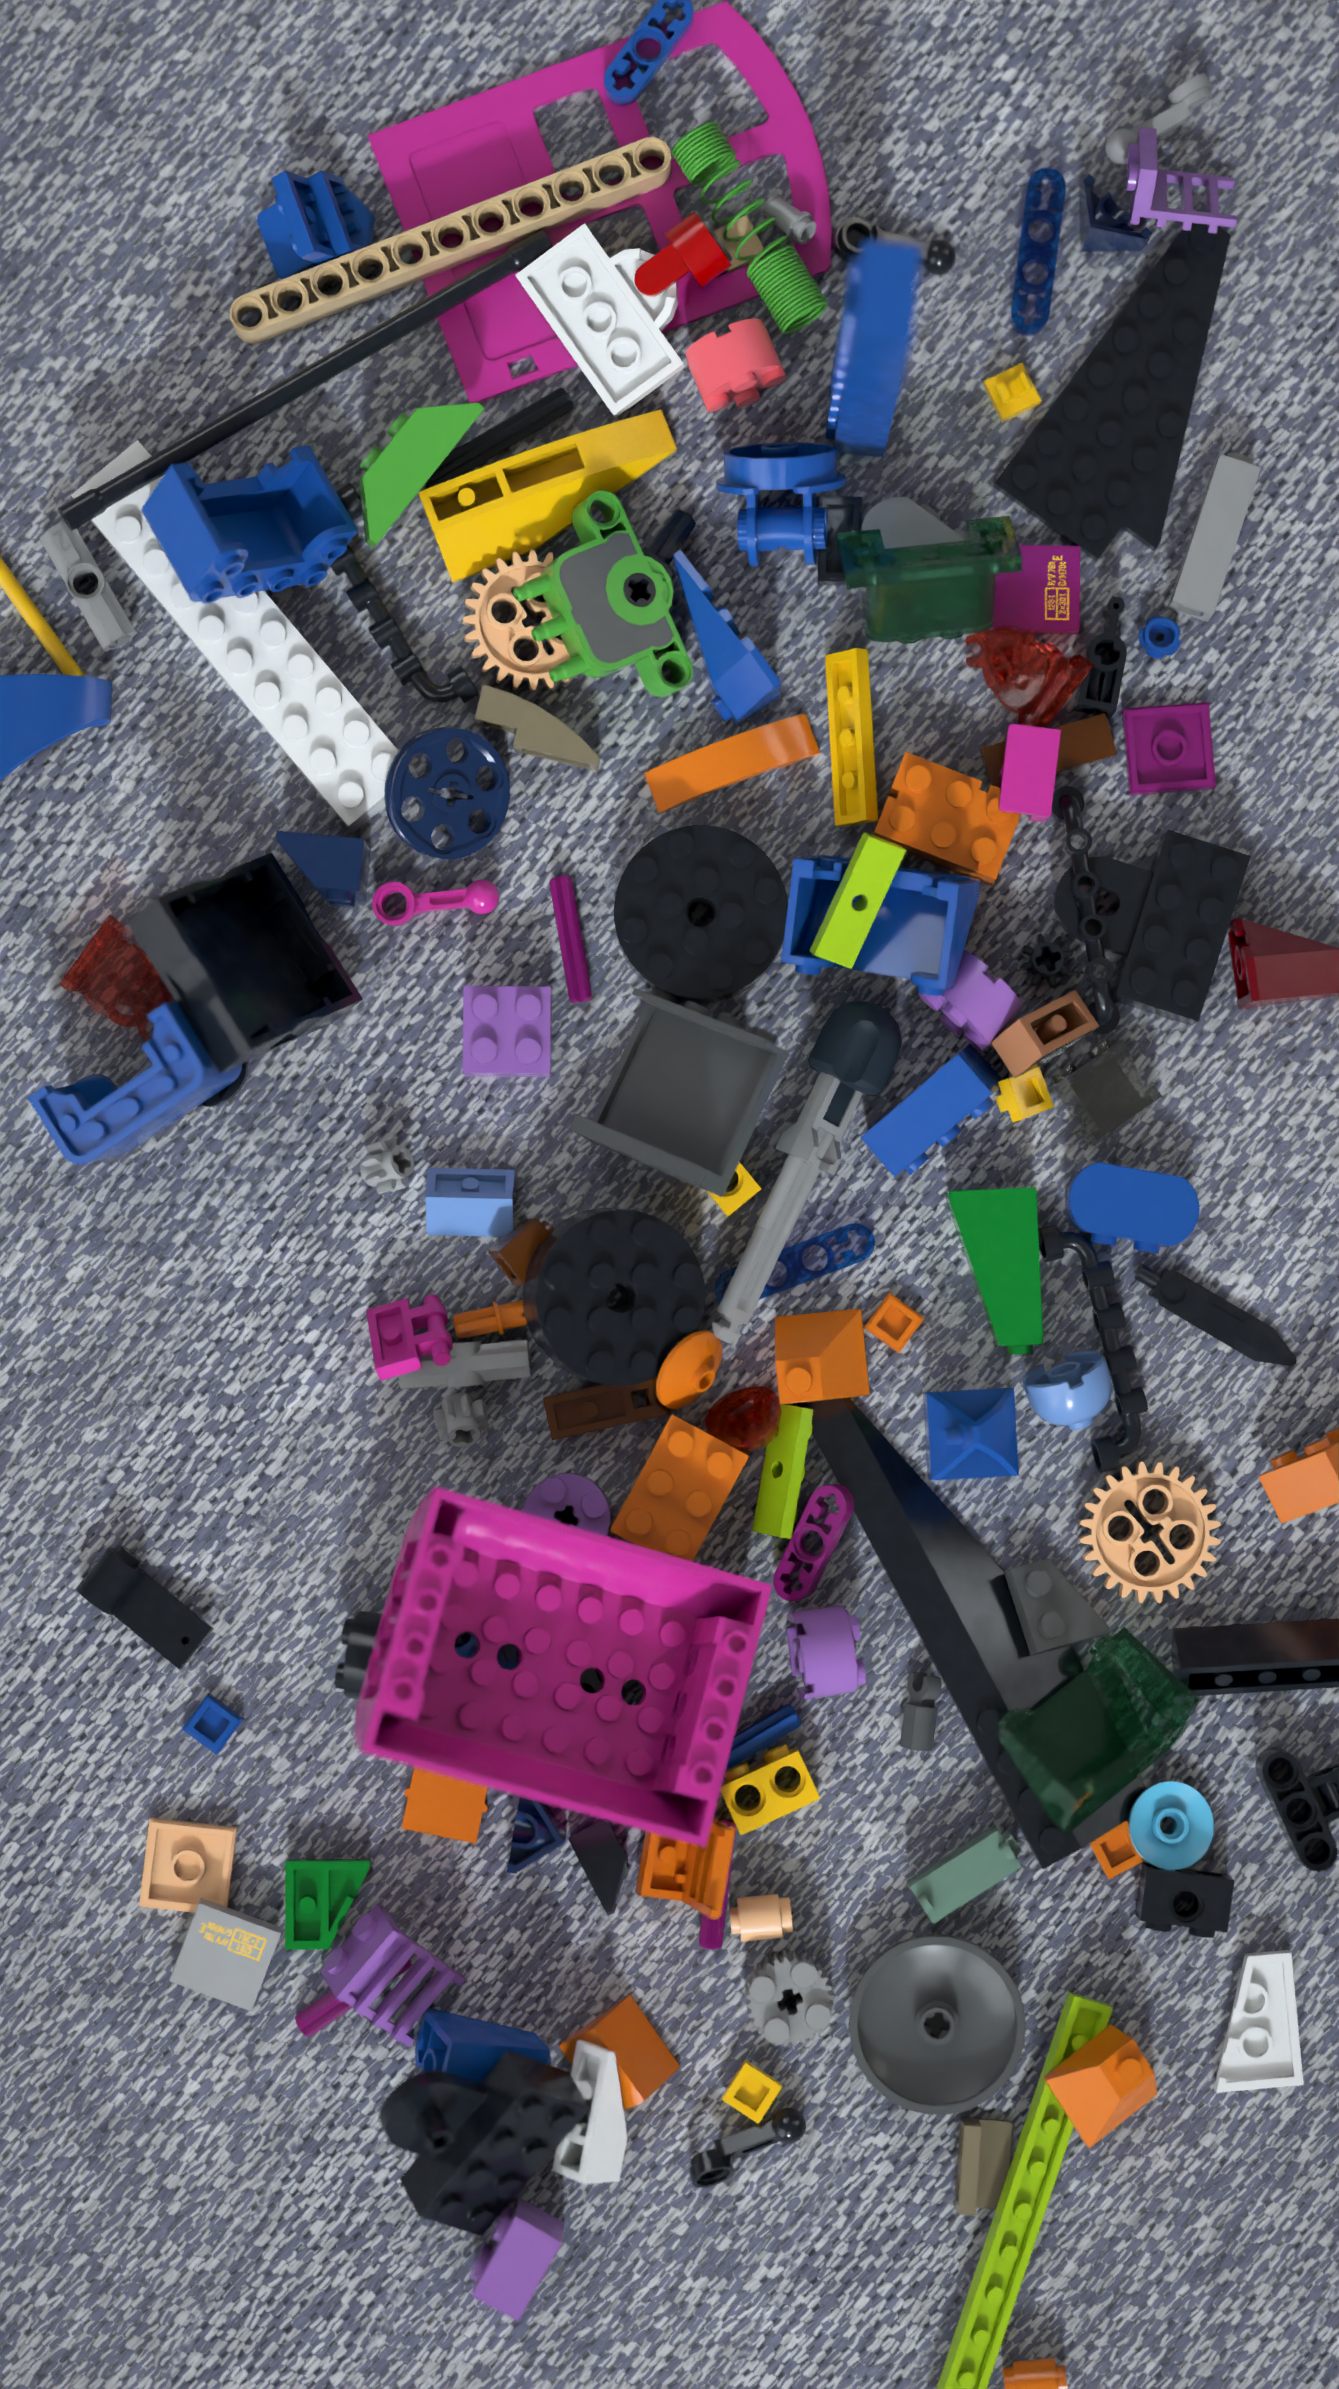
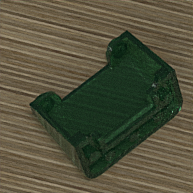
(1098, 1729)

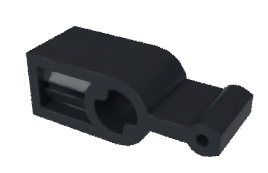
(1110, 675)

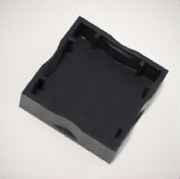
(244, 961)

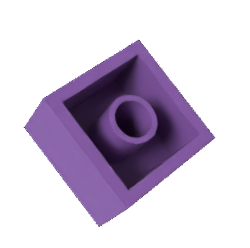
(507, 1031)
(518, 2258)

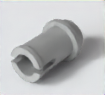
(796, 224)

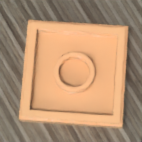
(187, 1864)

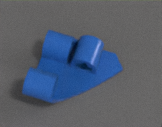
(46, 709)

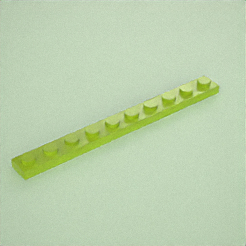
(1019, 2209)

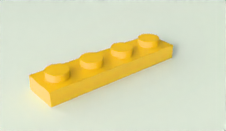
(851, 737)

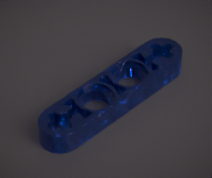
(1037, 252)
(796, 1271)

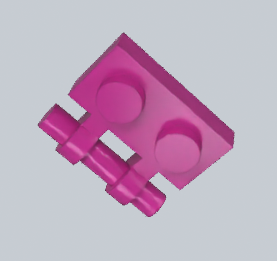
(395, 1340)

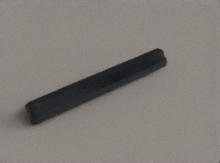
(502, 436)

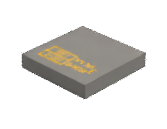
(226, 1954)

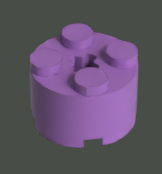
(976, 1003)
(574, 1490)
(825, 1652)

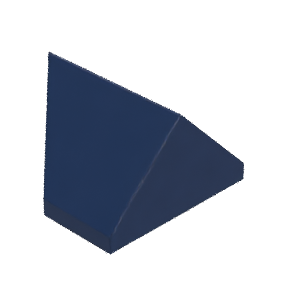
(1104, 224)
(534, 1834)

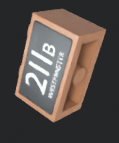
(1044, 1034)

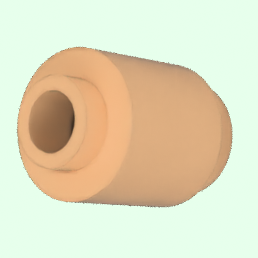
(761, 1917)

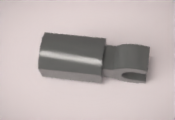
(920, 1712)

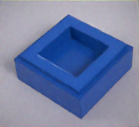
(212, 1723)

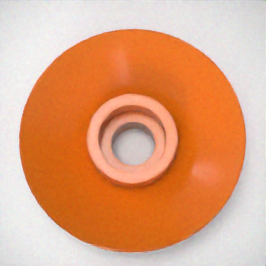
(689, 1369)

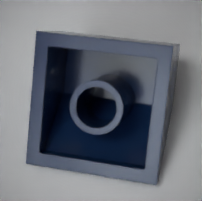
(331, 863)

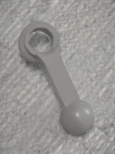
(1183, 100)

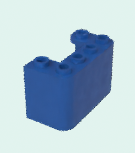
(249, 530)
(101, 1121)

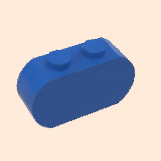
(1131, 1206)

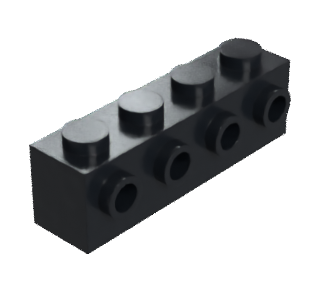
(1257, 1657)

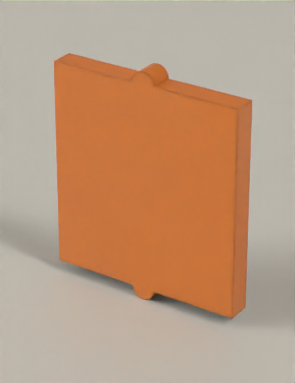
(444, 1806)

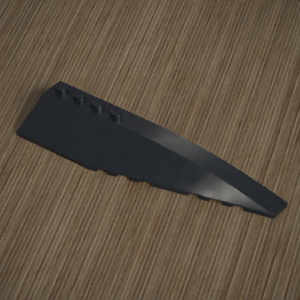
(960, 1614)

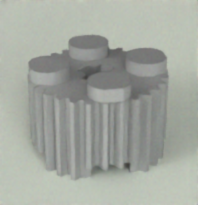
(783, 2022)

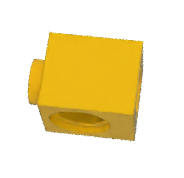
(744, 1191)

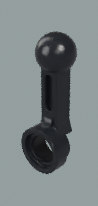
(937, 256)
(717, 2164)

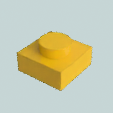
(751, 2091)

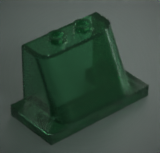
(929, 587)

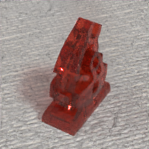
(1026, 674)
(117, 975)

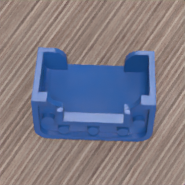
(913, 936)

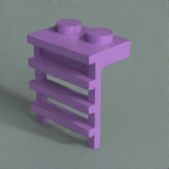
(1149, 189)
(371, 1960)

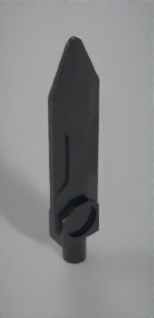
(1216, 1316)

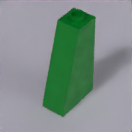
(1003, 1256)

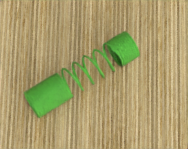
(781, 275)

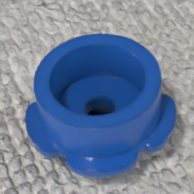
(1163, 626)

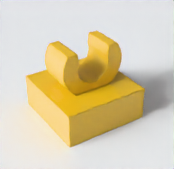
(1012, 392)
(1024, 1095)

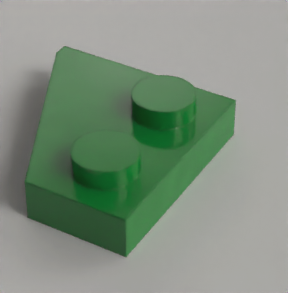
(319, 1899)

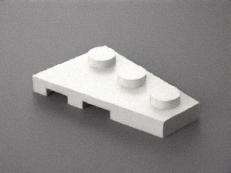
(1262, 2028)

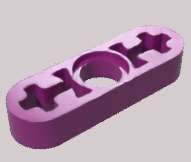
(789, 1564)

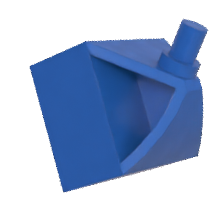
(970, 1434)

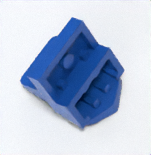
(313, 222)

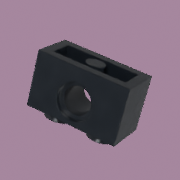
(1211, 1900)

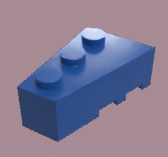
(933, 1112)

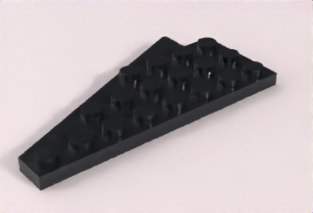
(1119, 425)

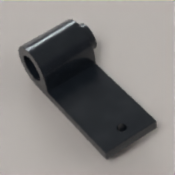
(144, 1605)

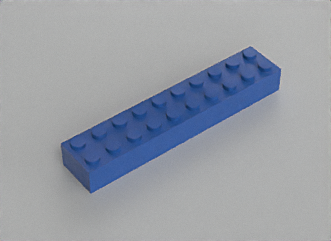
(872, 346)

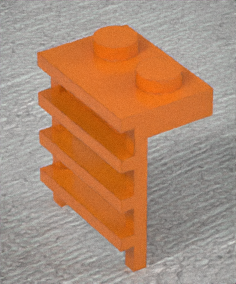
(686, 1870)

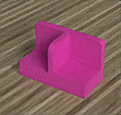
(1029, 771)

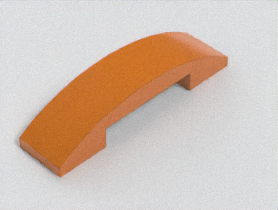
(731, 761)

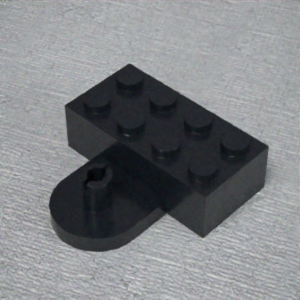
(479, 2137)

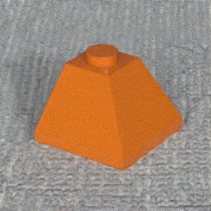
(821, 1356)
(1102, 2084)

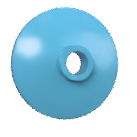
(1191, 1827)

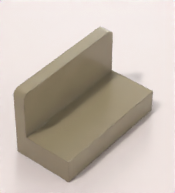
(982, 2163)

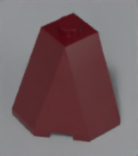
(1279, 966)

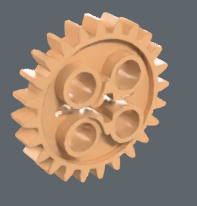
(498, 638)
(1179, 1507)

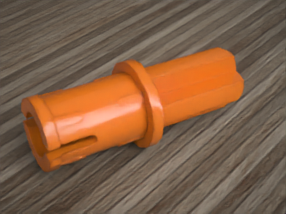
(489, 1319)

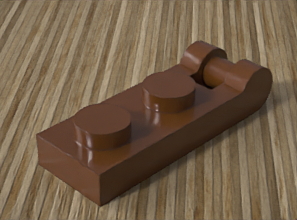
(600, 1408)

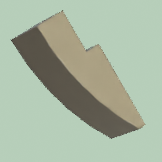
(534, 729)

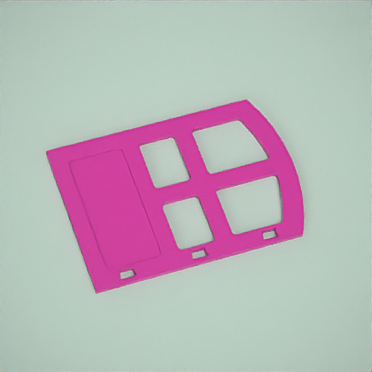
(494, 146)

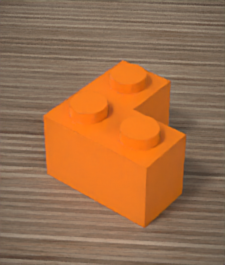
(1304, 1481)

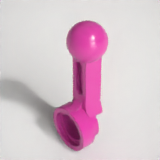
(479, 897)

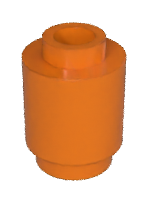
(1035, 2375)

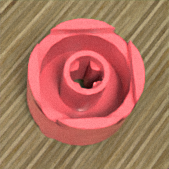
(735, 365)

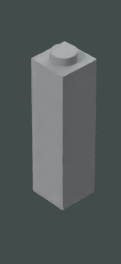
(1214, 536)

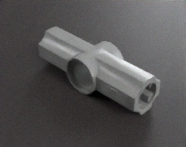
(101, 607)
(472, 1365)

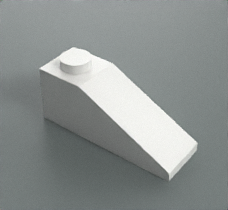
(598, 2142)

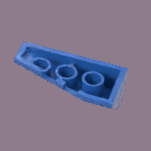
(734, 668)

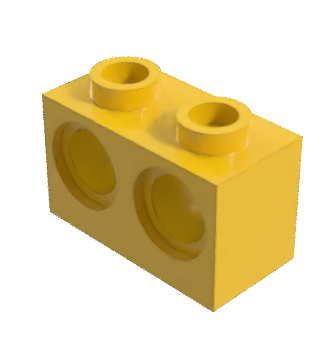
(773, 1800)

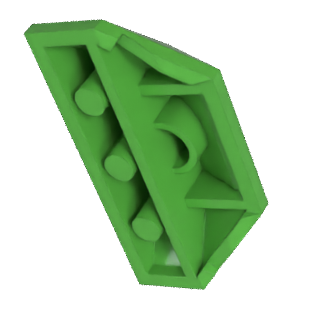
(409, 461)

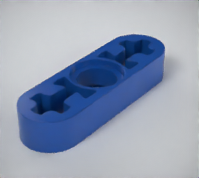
(620, 66)

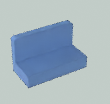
(469, 1202)

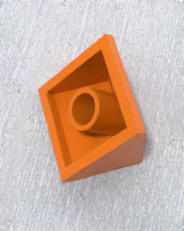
(639, 2051)

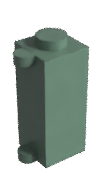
(966, 1872)

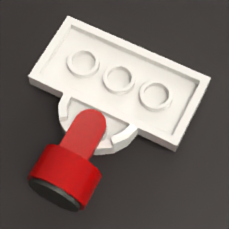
(618, 305)

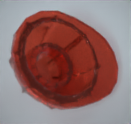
(745, 1418)

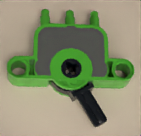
(592, 603)

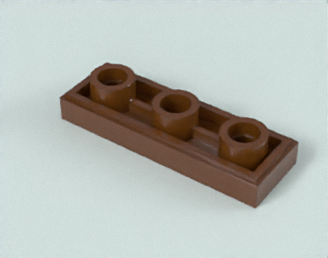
(1079, 745)

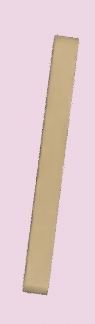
(466, 224)

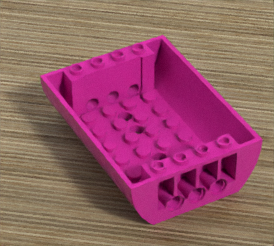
(565, 1607)

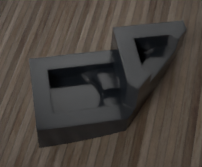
(602, 1861)

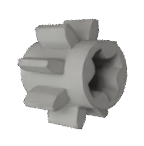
(386, 1166)
(461, 1419)

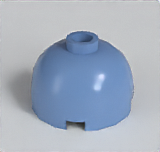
(1070, 1391)

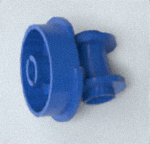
(781, 466)

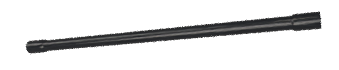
(97, 500)

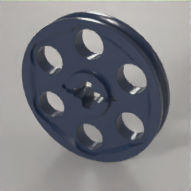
(446, 774)

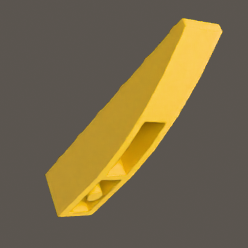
(534, 493)

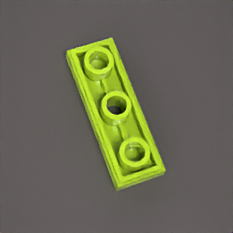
(848, 922)
(783, 1473)

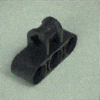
(1320, 1802)

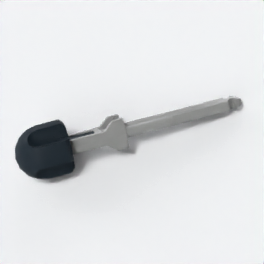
(852, 1059)

